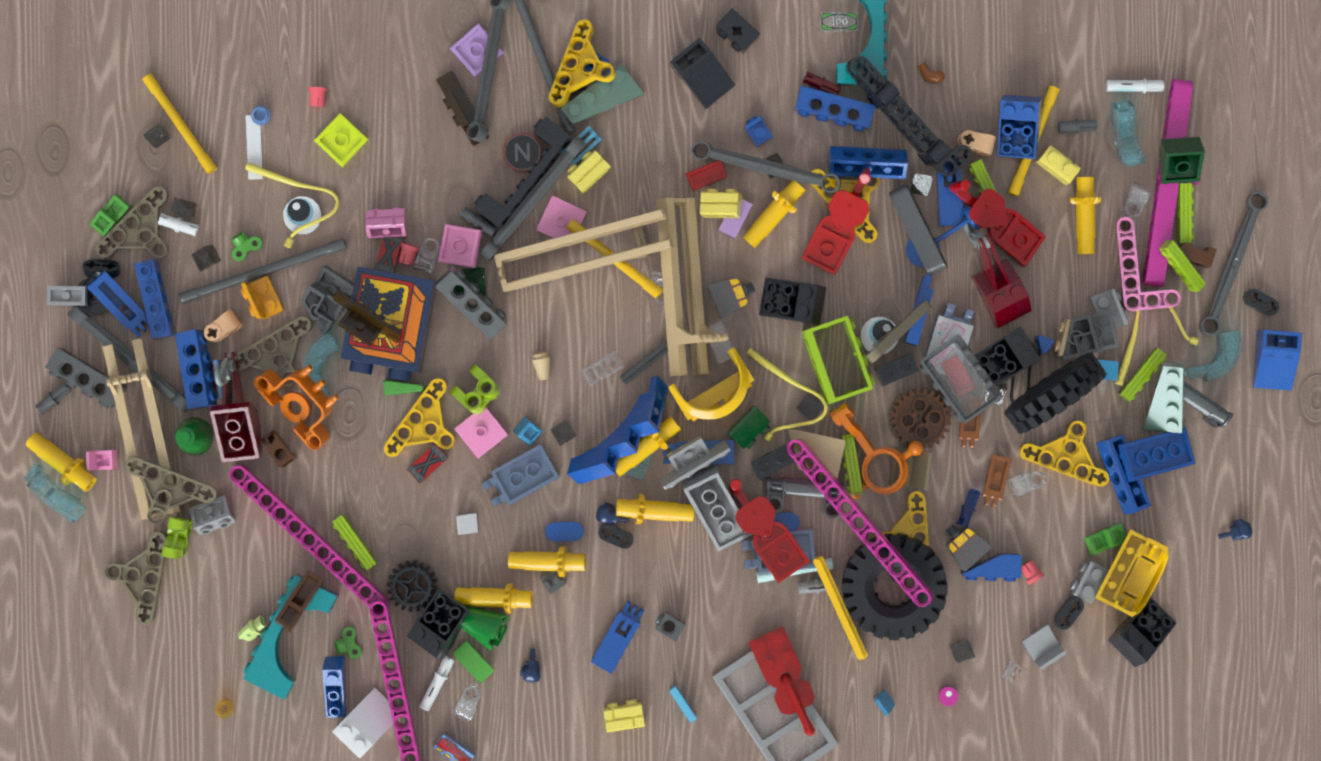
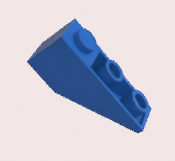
(1001, 565)
(334, 686)

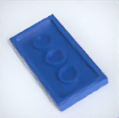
(1156, 455)

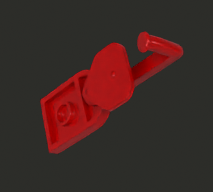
(1004, 226)
(837, 231)
(780, 551)
(777, 657)

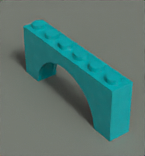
(875, 47)
(266, 667)

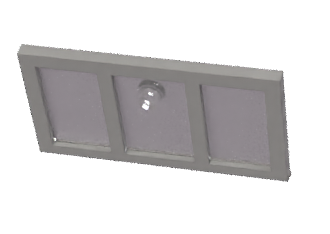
(776, 734)

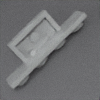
(691, 458)

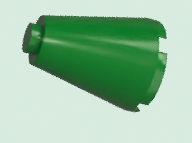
(194, 436)
(486, 626)

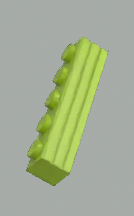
(981, 176)
(1185, 213)
(1182, 266)
(1142, 375)
(851, 466)
(354, 542)

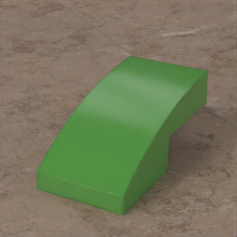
(110, 216)
(1105, 539)
(473, 662)

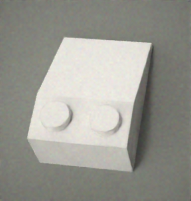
(365, 723)

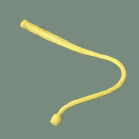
(272, 175)
(1128, 354)
(768, 365)

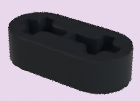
(94, 267)
(1258, 306)
(613, 540)
(1073, 615)

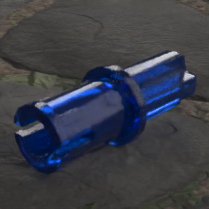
(968, 507)

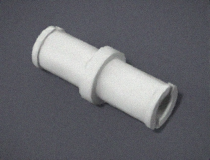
(178, 224)

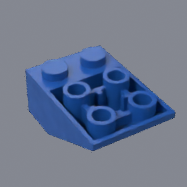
(1019, 126)
(1276, 359)

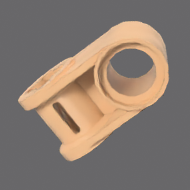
(980, 142)
(224, 325)

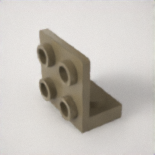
(918, 470)

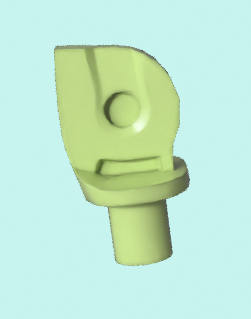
(252, 629)

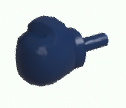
(607, 514)
(1240, 530)
(531, 671)

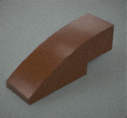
(299, 601)

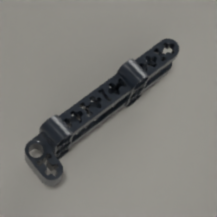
(886, 96)

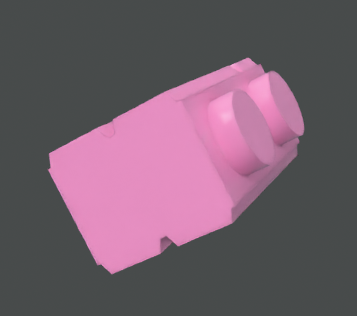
(386, 223)

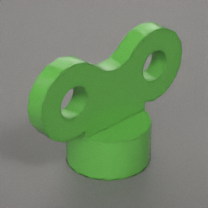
(244, 244)
(347, 644)

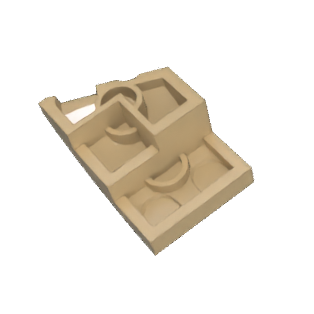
(826, 448)

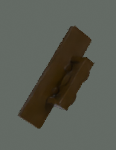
(458, 101)
(362, 322)

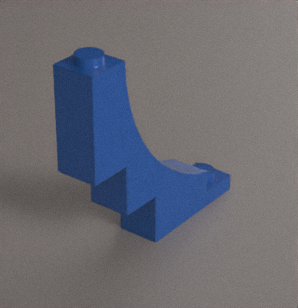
(624, 441)

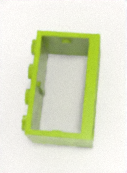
(819, 367)

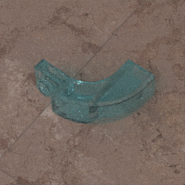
(1125, 133)
(1227, 355)
(316, 356)
(53, 495)

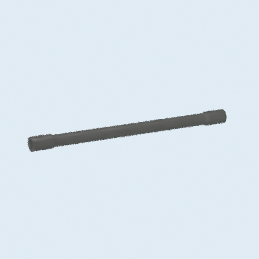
(541, 58)
(196, 293)

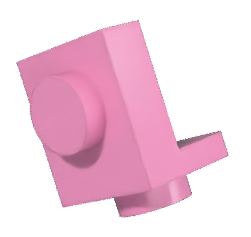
(101, 460)

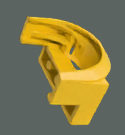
(731, 390)
(1142, 577)

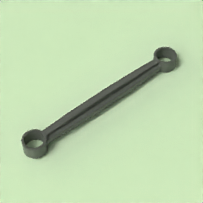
(487, 72)
(765, 166)
(533, 198)
(1233, 263)
(127, 356)

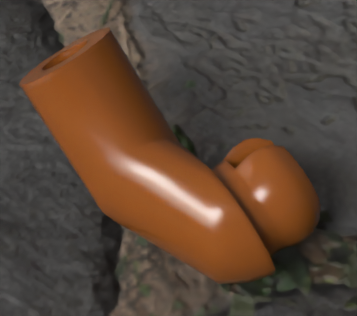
(929, 75)

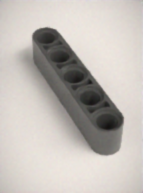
(918, 229)

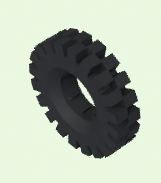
(1055, 393)
(887, 619)

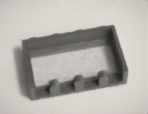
(960, 379)

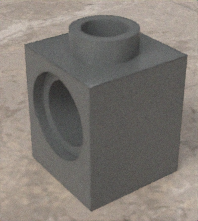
(675, 632)

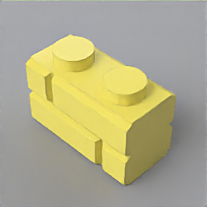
(1058, 165)
(588, 171)
(721, 204)
(623, 716)

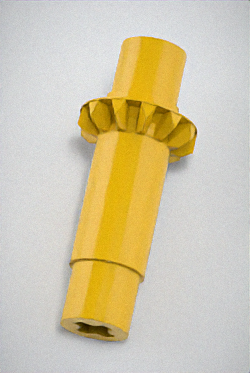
(774, 213)
(1085, 214)
(648, 445)
(71, 470)
(654, 510)
(548, 561)
(495, 597)

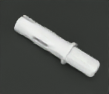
(1135, 85)
(437, 682)

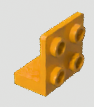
(262, 298)

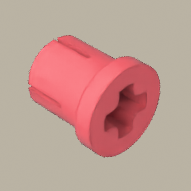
(317, 96)
(408, 253)
(1031, 572)

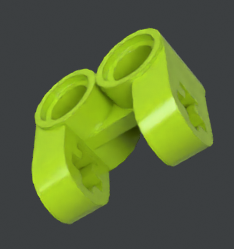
(478, 392)
(177, 538)

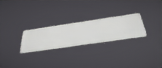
(254, 151)

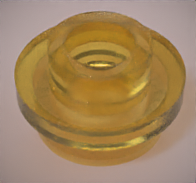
(218, 708)

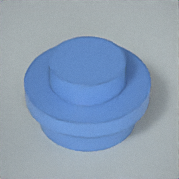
(260, 115)

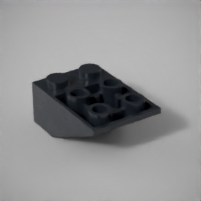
(702, 73)
(792, 301)
(1008, 356)
(439, 624)
(1142, 634)

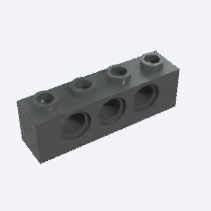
(488, 326)
(57, 366)

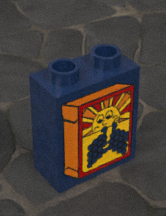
(402, 303)

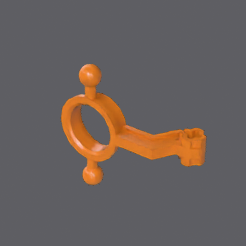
(843, 416)

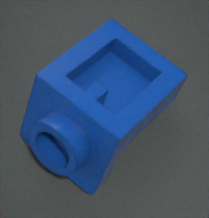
(757, 130)

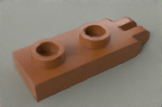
(969, 431)
(996, 479)

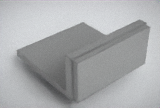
(1043, 647)

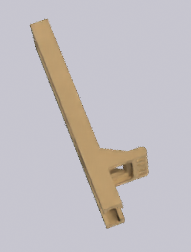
(635, 223)
(698, 332)
(115, 382)

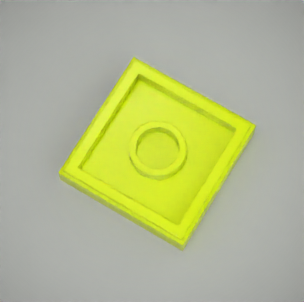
(341, 140)

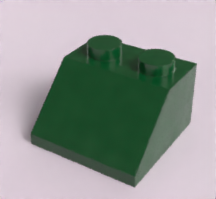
(1181, 160)
(749, 427)

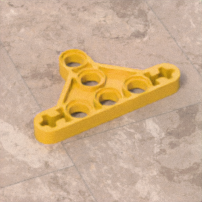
(577, 75)
(848, 185)
(418, 430)
(1077, 458)
(906, 525)

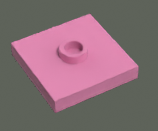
(557, 217)
(460, 246)
(481, 432)

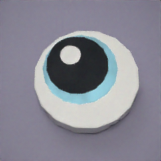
(300, 212)
(874, 330)

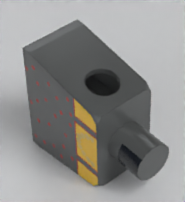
(730, 296)
(965, 546)

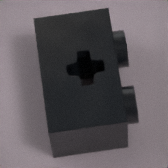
(747, 36)
(896, 369)
(772, 462)

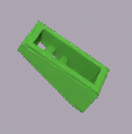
(396, 387)

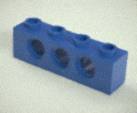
(863, 110)
(881, 162)
(155, 299)
(188, 362)
(1130, 495)

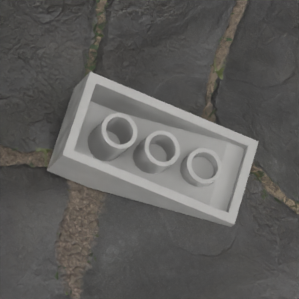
(714, 506)

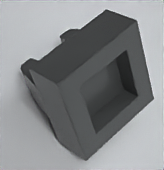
(552, 581)

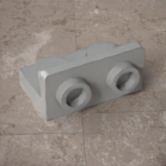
(1110, 300)
(211, 515)
(1088, 581)

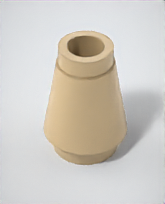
(542, 364)

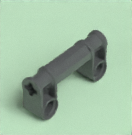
(1213, 412)
(797, 487)

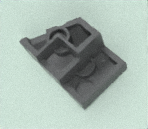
(320, 295)
(1090, 334)

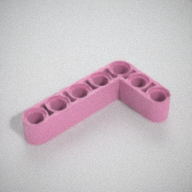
(1134, 274)

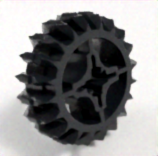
(403, 582)

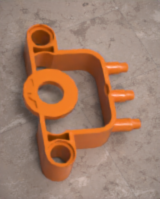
(312, 389)

